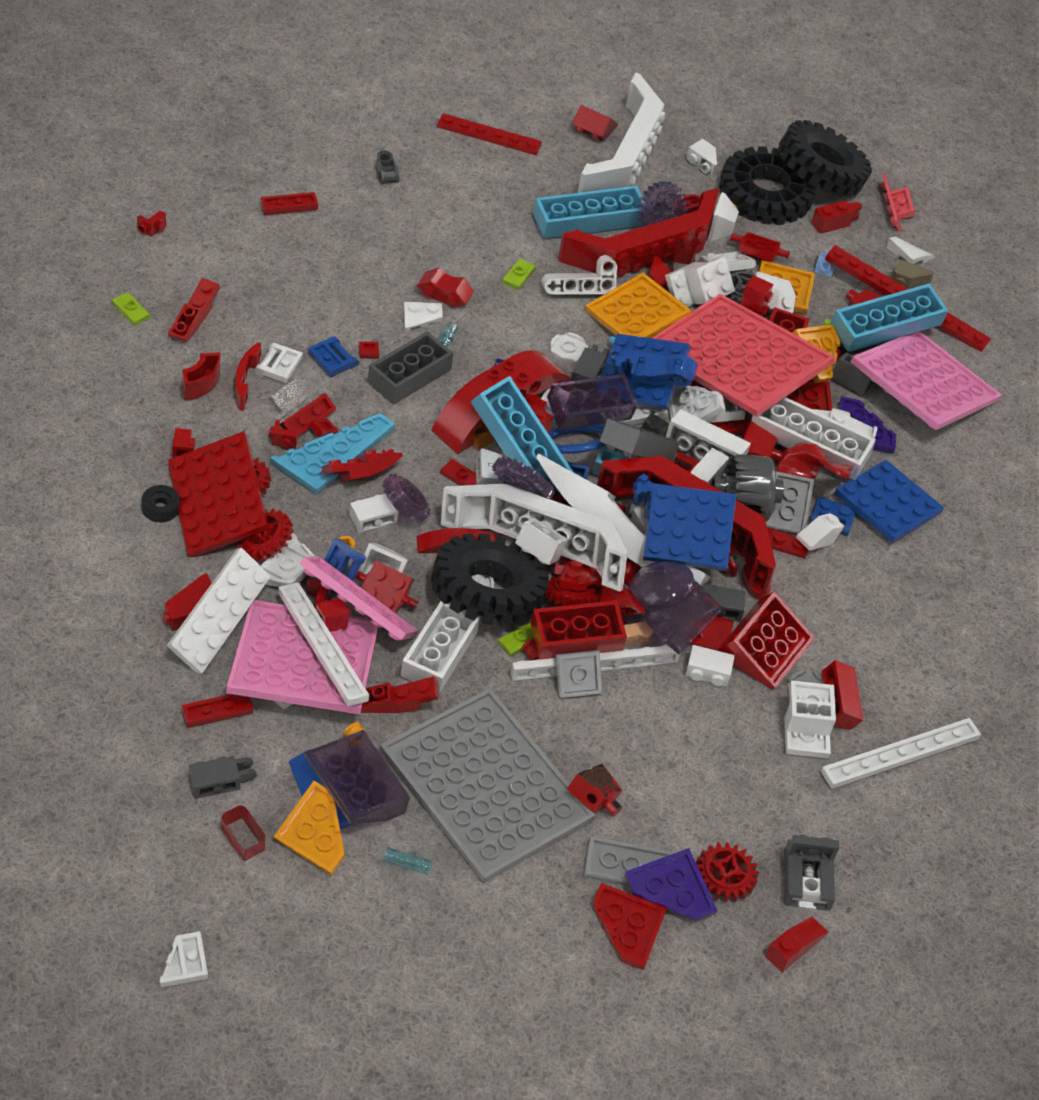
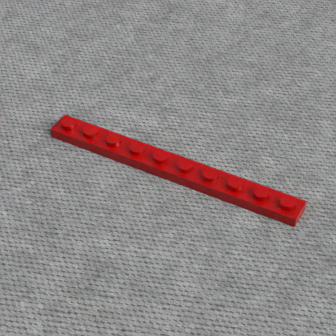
(888, 286)

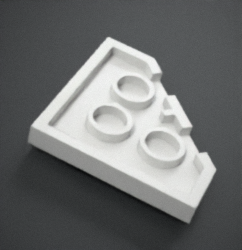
(697, 402)

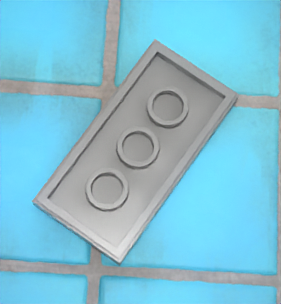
(610, 859)

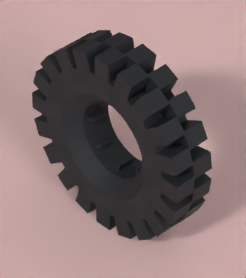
(825, 158)
(780, 205)
(470, 556)

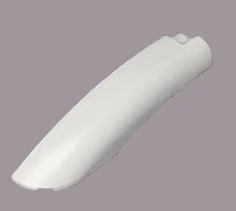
(596, 501)

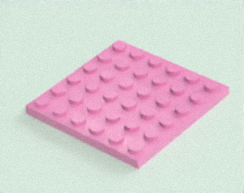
(926, 379)
(282, 667)

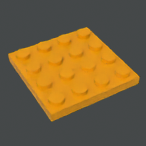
(637, 308)

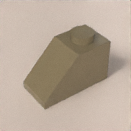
(911, 275)

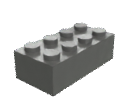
(410, 367)
(637, 441)

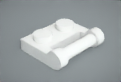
(284, 364)

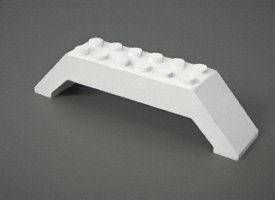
(635, 146)
(506, 508)

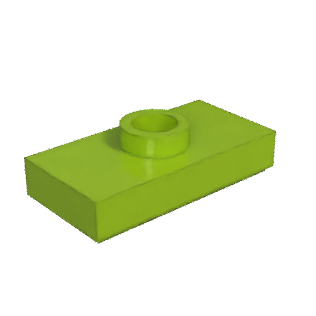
(518, 274)
(131, 308)
(513, 641)

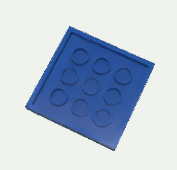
(644, 394)
(889, 501)
(690, 527)

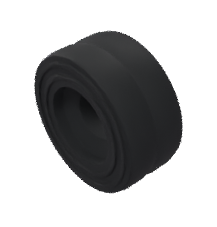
(156, 494)

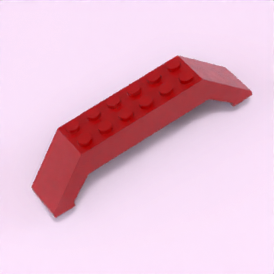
(639, 246)
(749, 528)

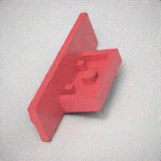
(900, 203)

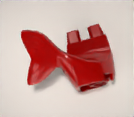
(806, 460)

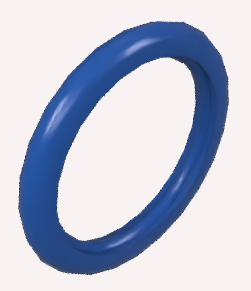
(579, 448)

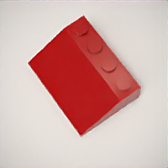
(768, 641)

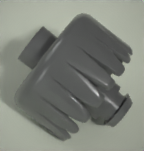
(753, 483)

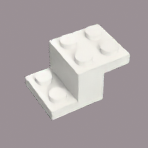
(700, 281)
(809, 719)

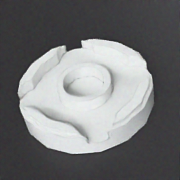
(567, 347)

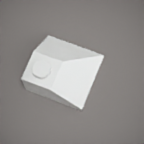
(783, 296)
(384, 555)

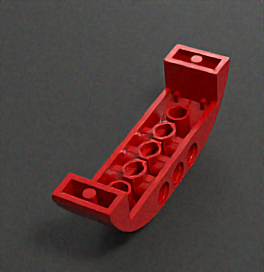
(459, 419)

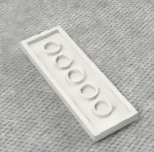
(219, 611)

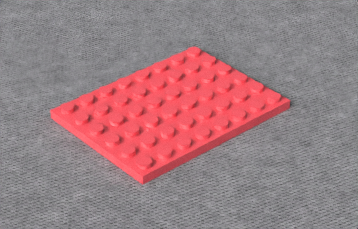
(746, 354)

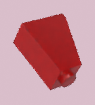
(183, 603)

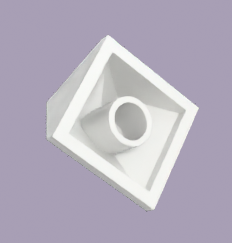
(723, 219)

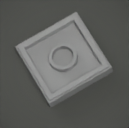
(578, 673)

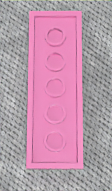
(363, 601)

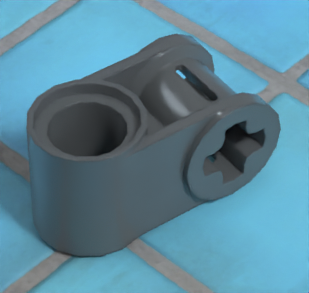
(386, 167)

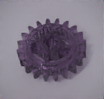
(406, 498)

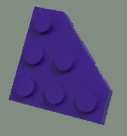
(885, 439)
(674, 885)

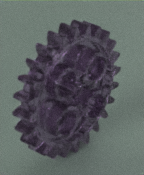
(661, 203)
(522, 477)

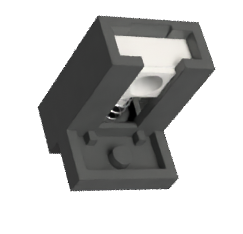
(810, 855)

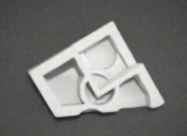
(908, 251)

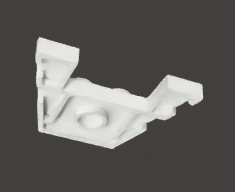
(285, 566)

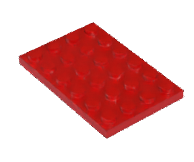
(218, 494)

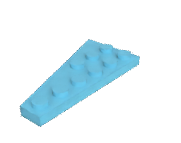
(306, 462)

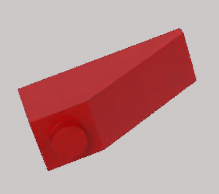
(795, 943)

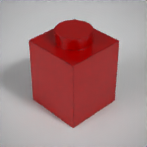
(334, 614)

